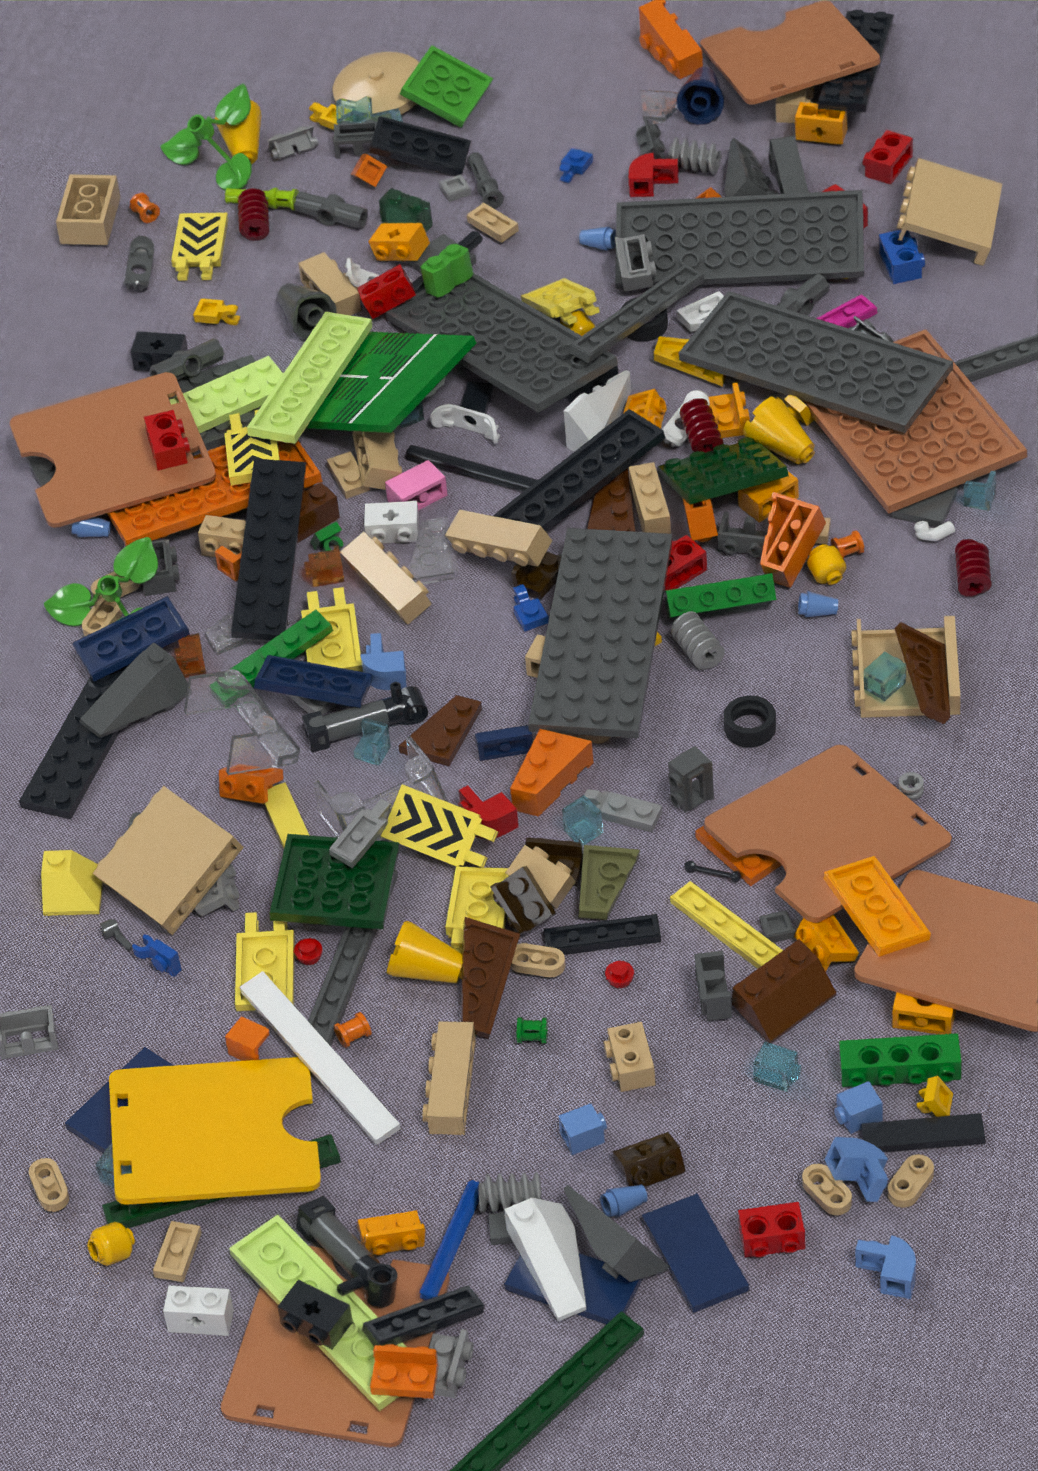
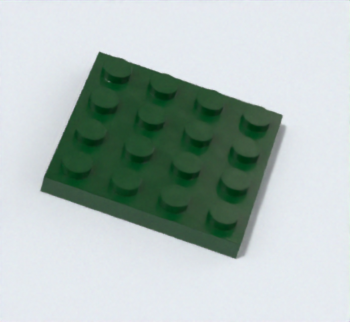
(722, 470)
(325, 891)

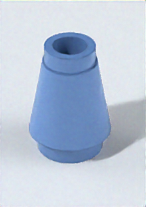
(599, 238)
(92, 527)
(815, 605)
(622, 1200)

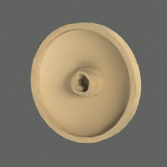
(378, 77)

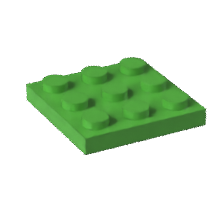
(446, 86)

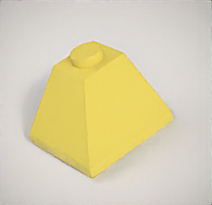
(69, 884)

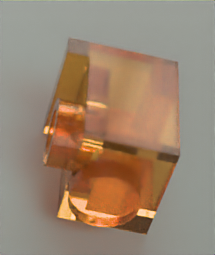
(325, 567)
(190, 656)

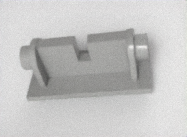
(281, 144)

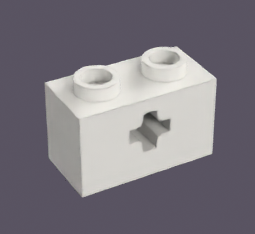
(392, 521)
(198, 1310)

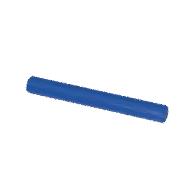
(451, 1241)

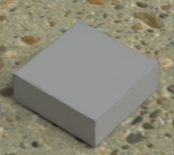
(455, 188)

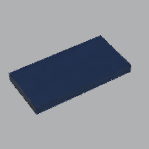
(128, 637)
(313, 681)
(93, 1119)
(695, 1253)
(603, 1293)

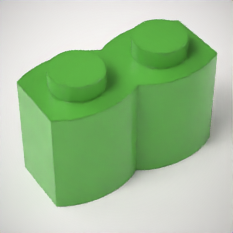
(446, 270)

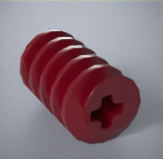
(253, 214)
(700, 425)
(972, 568)

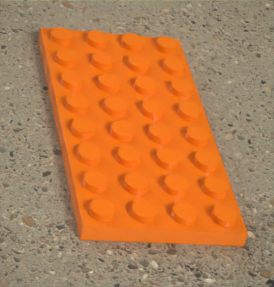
(189, 507)

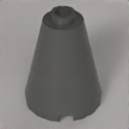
(304, 307)

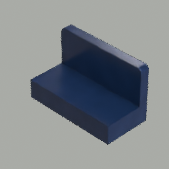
(503, 742)

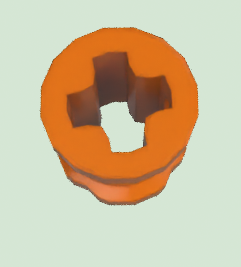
(143, 199)
(849, 544)
(352, 1029)

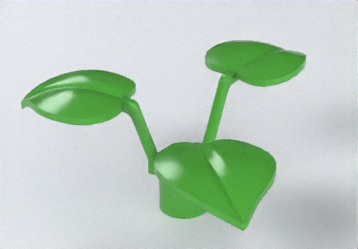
(184, 145)
(74, 601)

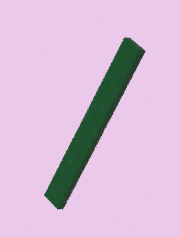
(138, 1214)
(553, 1396)

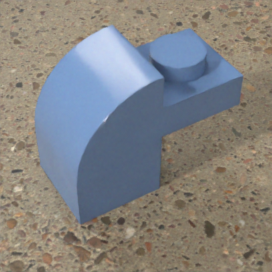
(384, 666)
(858, 1161)
(894, 1262)

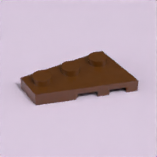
(446, 730)

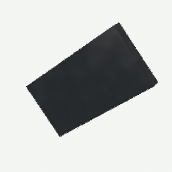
(420, 146)

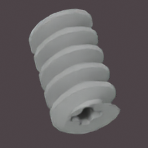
(695, 157)
(697, 641)
(508, 1192)

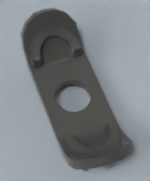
(140, 255)

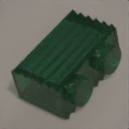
(403, 208)

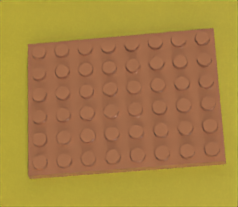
(945, 446)

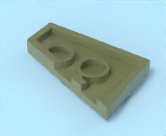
(603, 878)

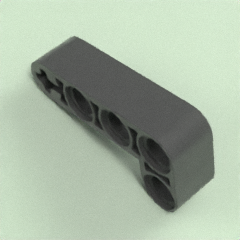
(787, 165)

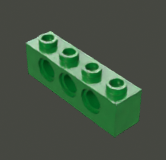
(720, 595)
(900, 1060)

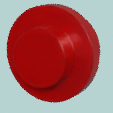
(308, 951)
(619, 974)

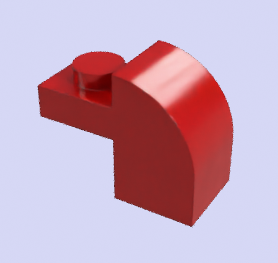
(647, 171)
(495, 812)

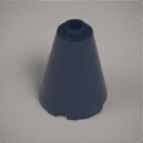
(701, 97)

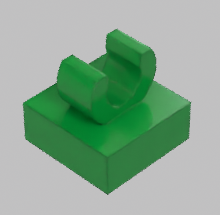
(326, 536)

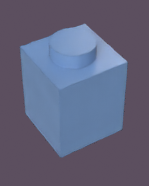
(858, 1106)
(582, 1128)

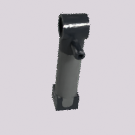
(403, 706)
(379, 1280)

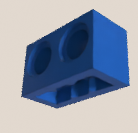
(901, 257)

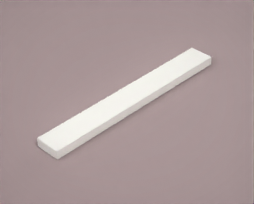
(320, 1058)

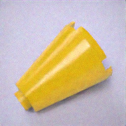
(244, 136)
(779, 431)
(424, 957)

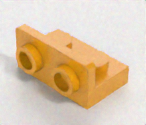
(647, 405)
(730, 412)
(827, 941)
(391, 1232)

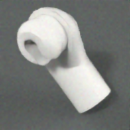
(933, 534)

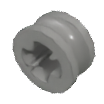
(911, 778)

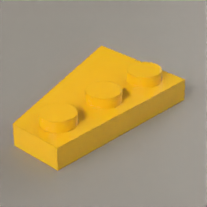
(667, 353)

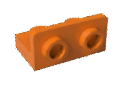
(250, 785)
(404, 1371)

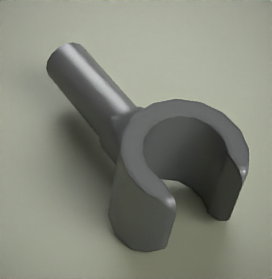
(110, 928)

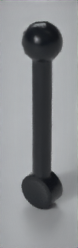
(691, 867)

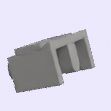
(635, 278)
(24, 1023)

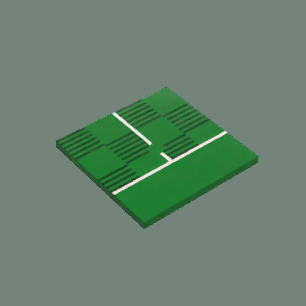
(389, 380)

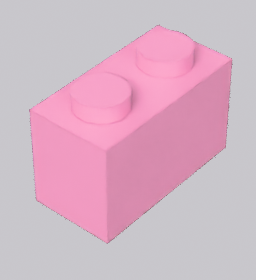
(420, 484)

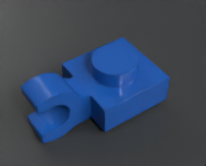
(575, 162)
(528, 612)
(163, 956)

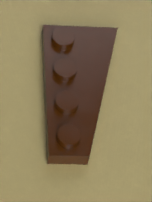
(613, 506)
(927, 671)
(485, 969)

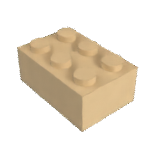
(88, 209)

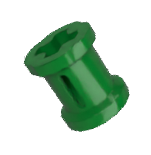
(524, 1025)

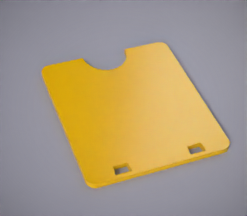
(210, 1131)

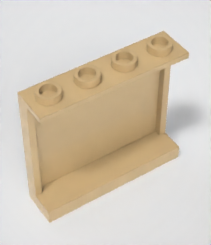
(950, 207)
(903, 702)
(168, 859)

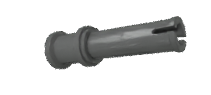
(486, 185)

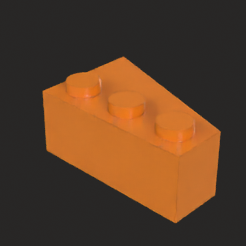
(667, 41)
(790, 537)
(547, 769)

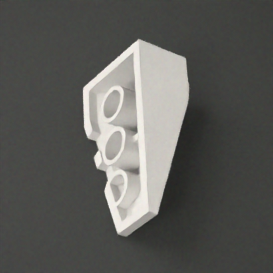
(595, 411)
(550, 1251)

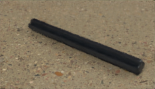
(470, 468)

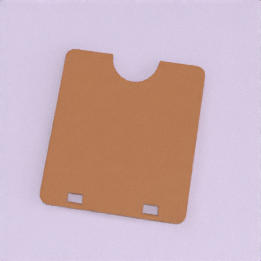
(800, 53)
(105, 450)
(824, 820)
(977, 953)
(303, 1385)

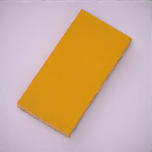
(876, 906)

